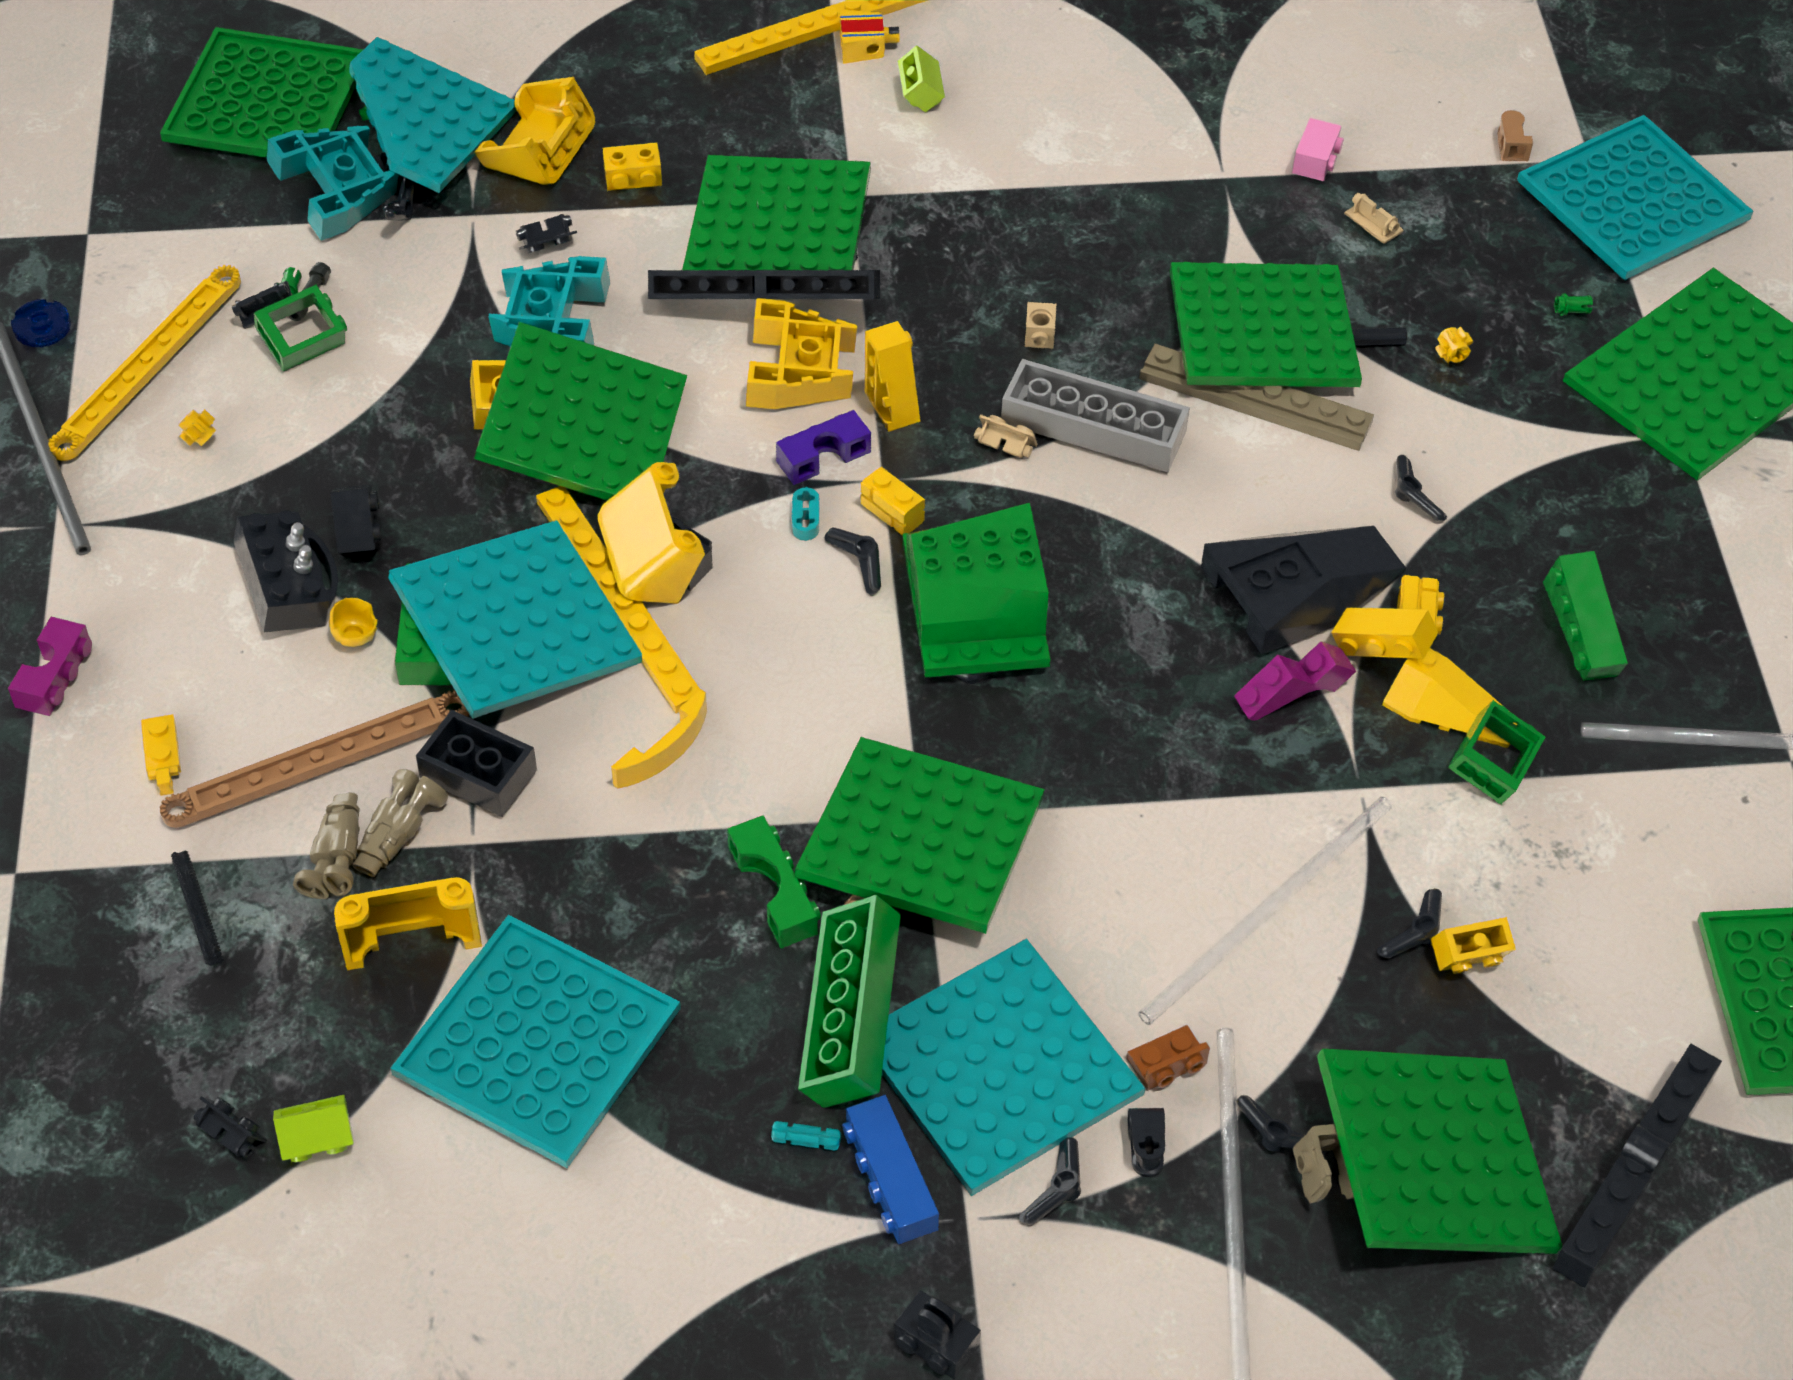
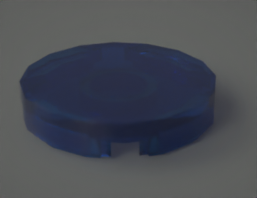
(41, 323)

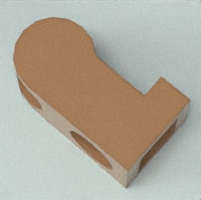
(1511, 137)

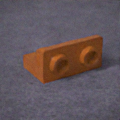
(1168, 1057)

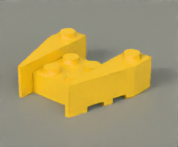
(807, 357)

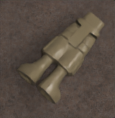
(394, 823)
(332, 851)

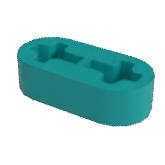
(800, 513)

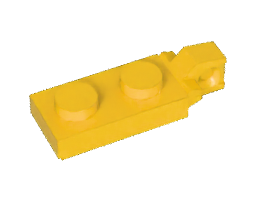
(161, 751)

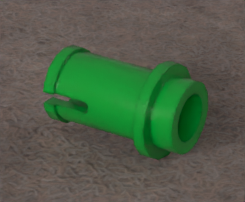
(292, 281)
(1572, 304)

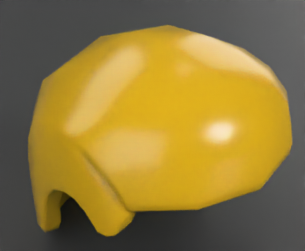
(352, 622)

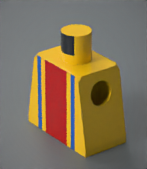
(864, 35)

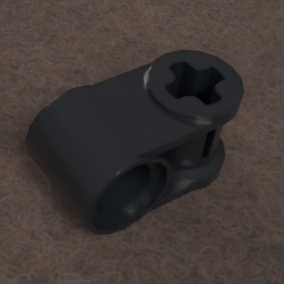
(1147, 1140)

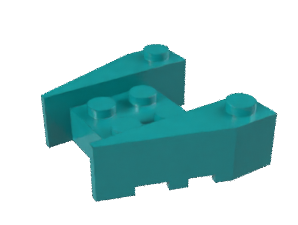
(342, 168)
(546, 297)

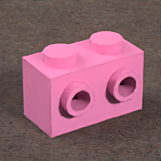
(1317, 149)

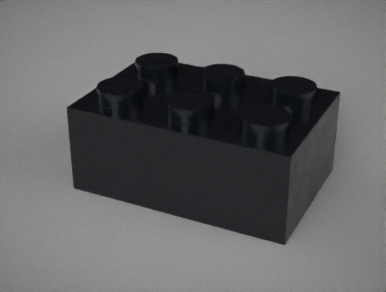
(477, 762)

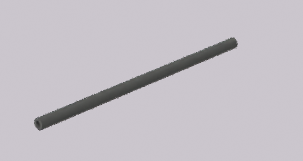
(41, 443)

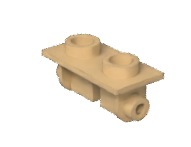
(1373, 220)
(1016, 438)

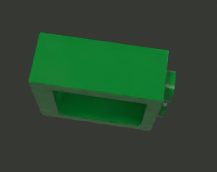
(287, 356)
(1483, 772)

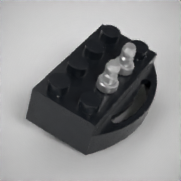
(284, 570)

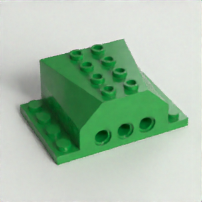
(979, 594)

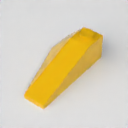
(1439, 694)

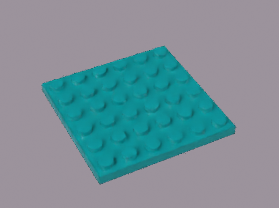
(1634, 196)
(514, 618)
(536, 1040)
(1002, 1066)

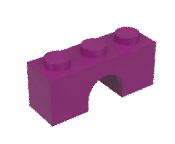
(43, 687)

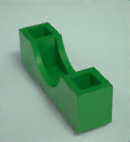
(758, 850)

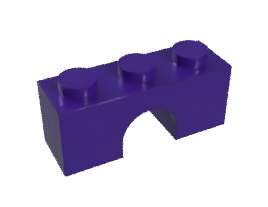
(841, 435)

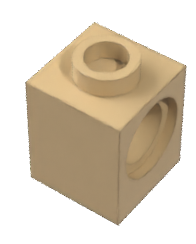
(1040, 325)

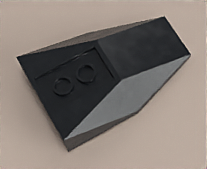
(1301, 579)

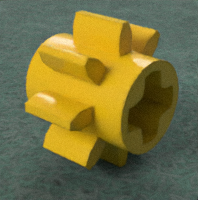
(1454, 344)
(197, 427)

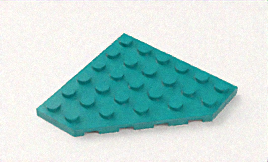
(425, 113)

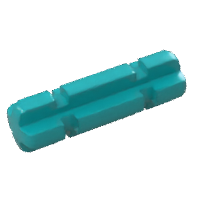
(806, 1135)

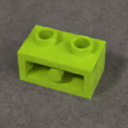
(921, 79)
(313, 1128)

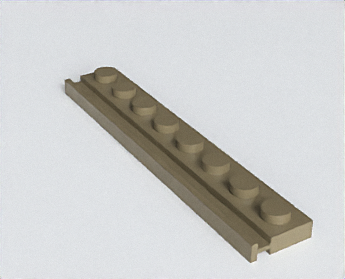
(1270, 403)

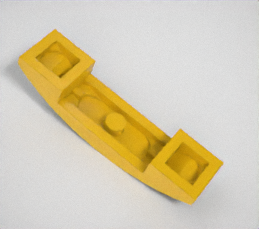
(637, 767)

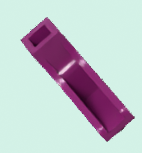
(1287, 679)

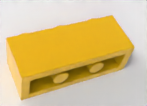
(1385, 632)

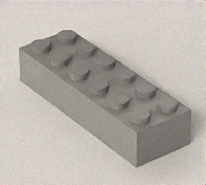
(1095, 415)

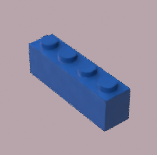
(891, 1169)

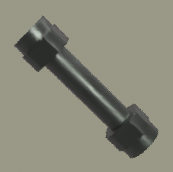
(318, 276)

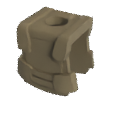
(1315, 1168)

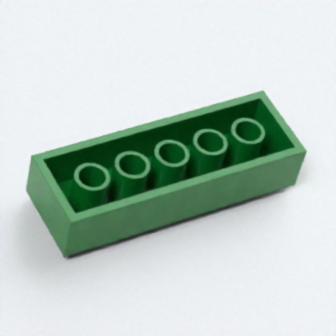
(850, 1002)

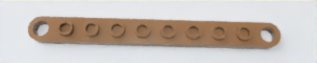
(308, 760)

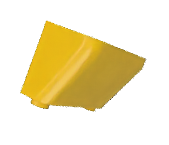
(547, 136)
(643, 547)
(402, 909)

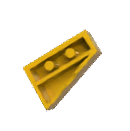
(891, 375)

